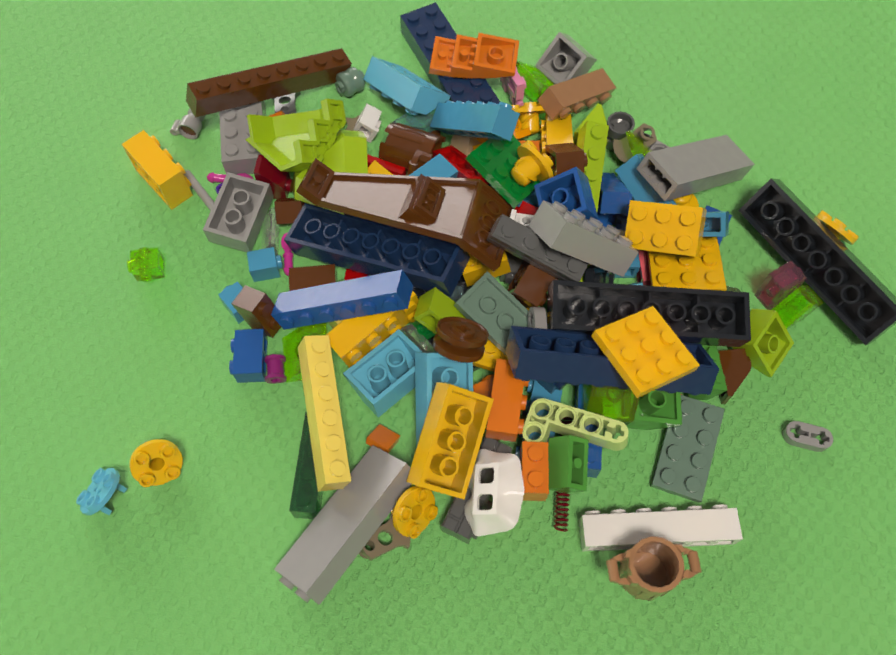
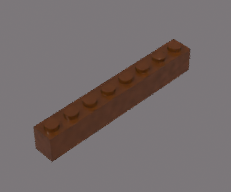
(265, 82)

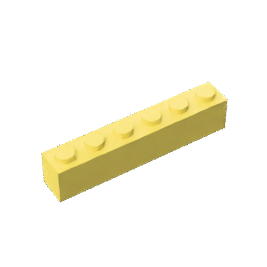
(323, 413)

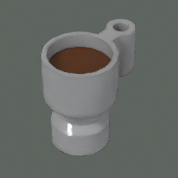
(188, 126)

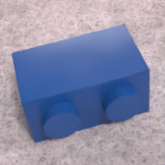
(249, 354)

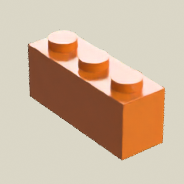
(508, 401)

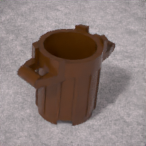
(409, 146)

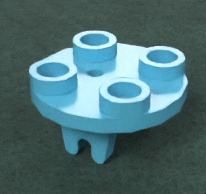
(100, 491)

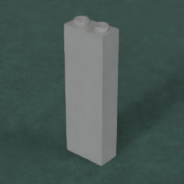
(694, 167)
(344, 526)

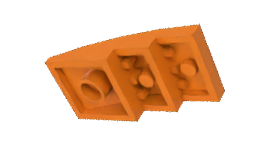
(474, 57)

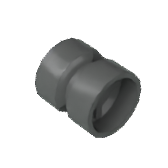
(618, 125)

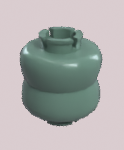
(350, 81)

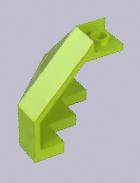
(297, 138)
(345, 155)

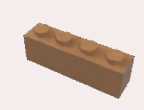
(577, 94)

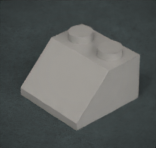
(565, 59)

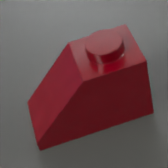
(278, 180)

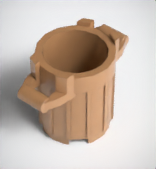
(652, 567)

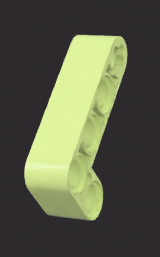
(581, 419)

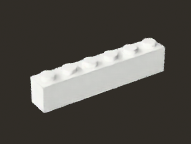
(683, 527)

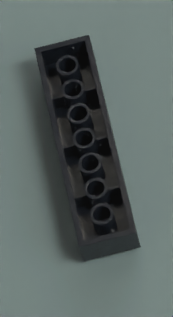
(824, 260)
(692, 314)

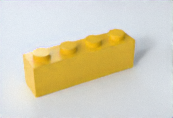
(555, 131)

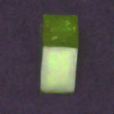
(798, 305)

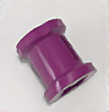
(275, 369)

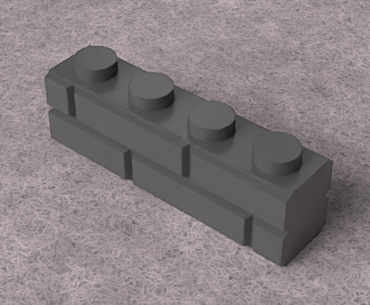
(531, 248)
(455, 522)

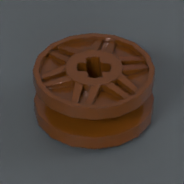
(460, 339)

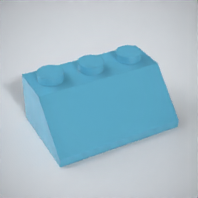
(385, 373)

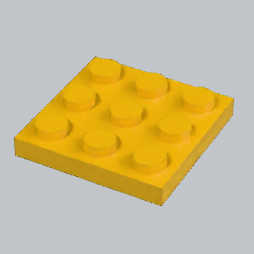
(689, 271)
(645, 351)

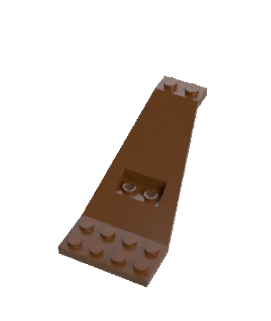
(435, 207)

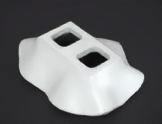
(506, 492)

